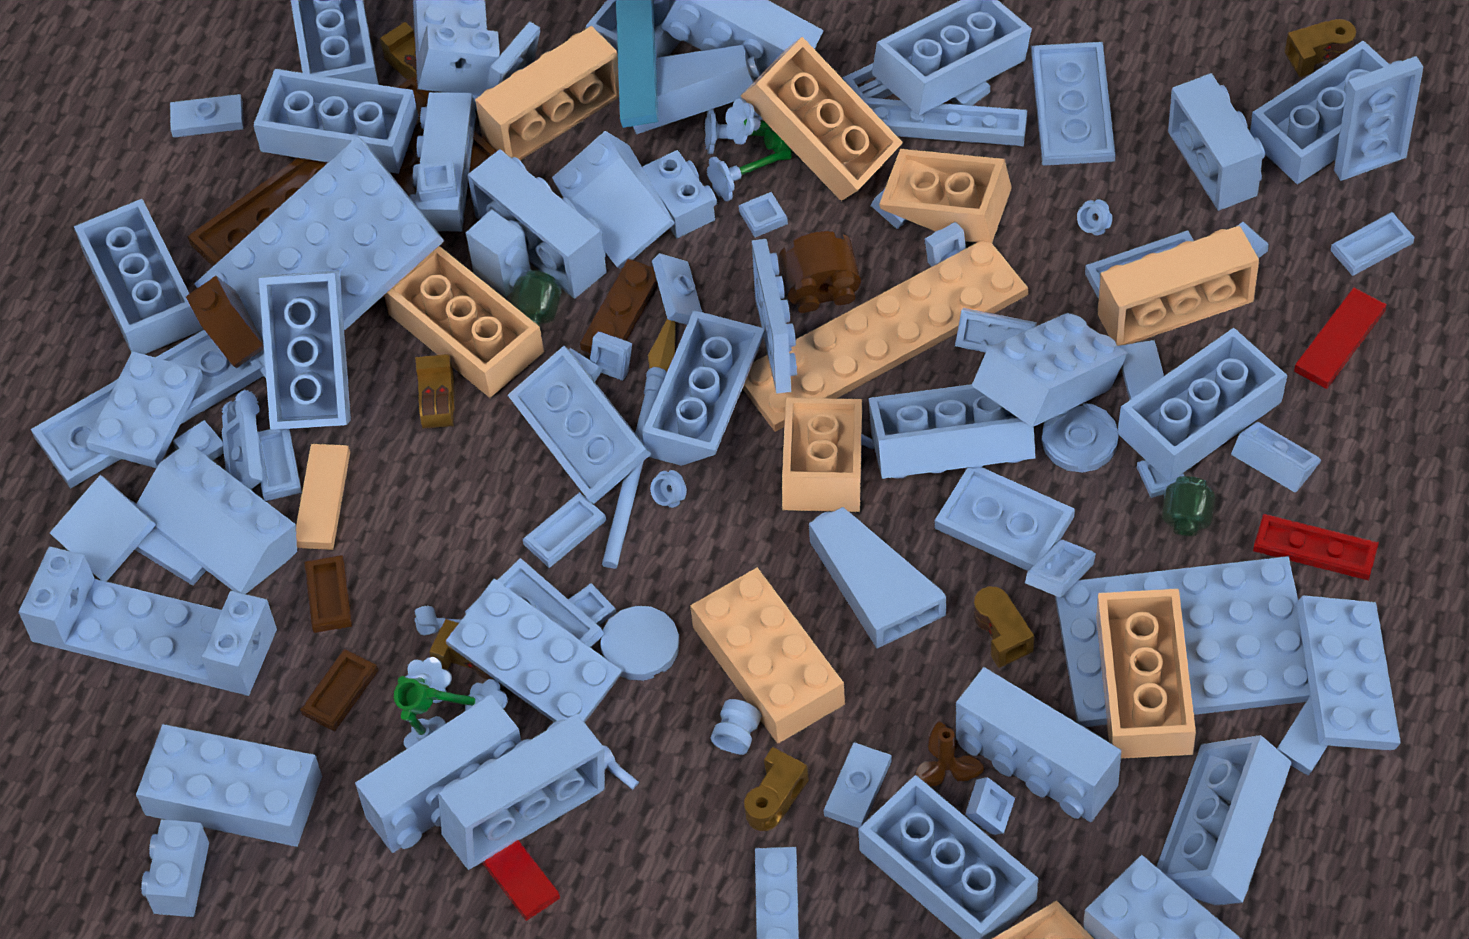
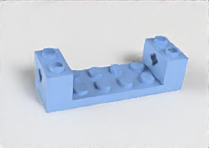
(453, 46)
(147, 629)

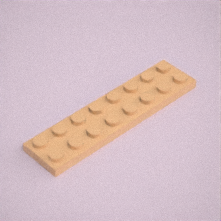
(889, 329)

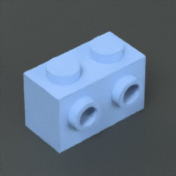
(682, 192)
(498, 251)
(176, 868)

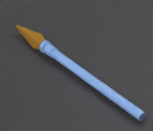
(659, 363)

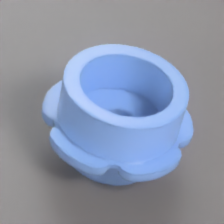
(1086, 217)
(662, 491)

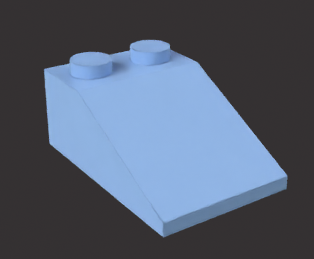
(617, 194)

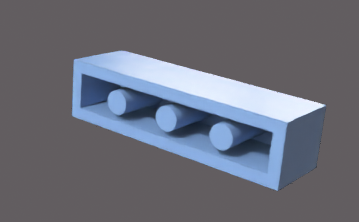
(447, 136)

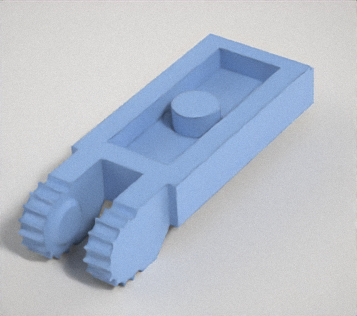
(242, 439)

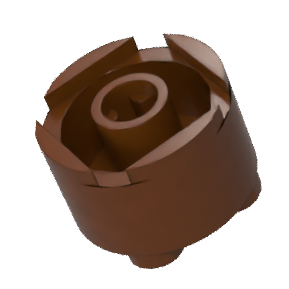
(820, 271)

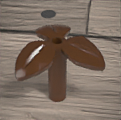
(943, 745)

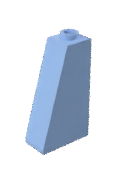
(700, 82)
(874, 579)

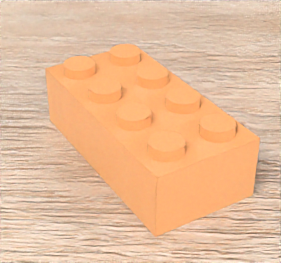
(550, 95)
(822, 119)
(1178, 286)
(466, 319)
(767, 655)
(1145, 673)

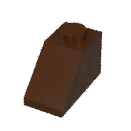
(226, 320)

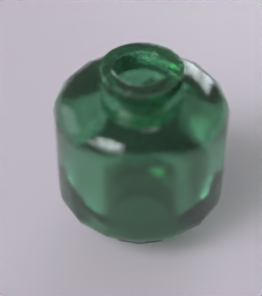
(536, 296)
(1188, 505)

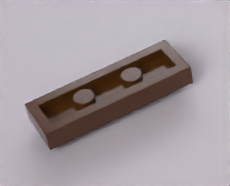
(623, 303)

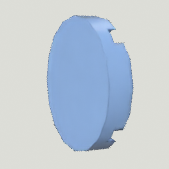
(1080, 448)
(640, 642)

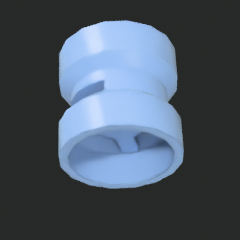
(736, 725)

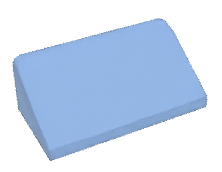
(1275, 456)

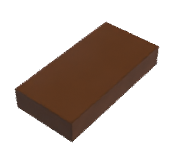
(328, 594)
(339, 690)

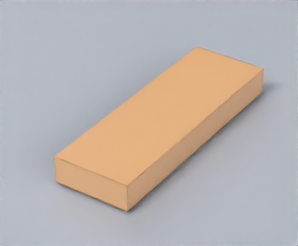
(322, 496)

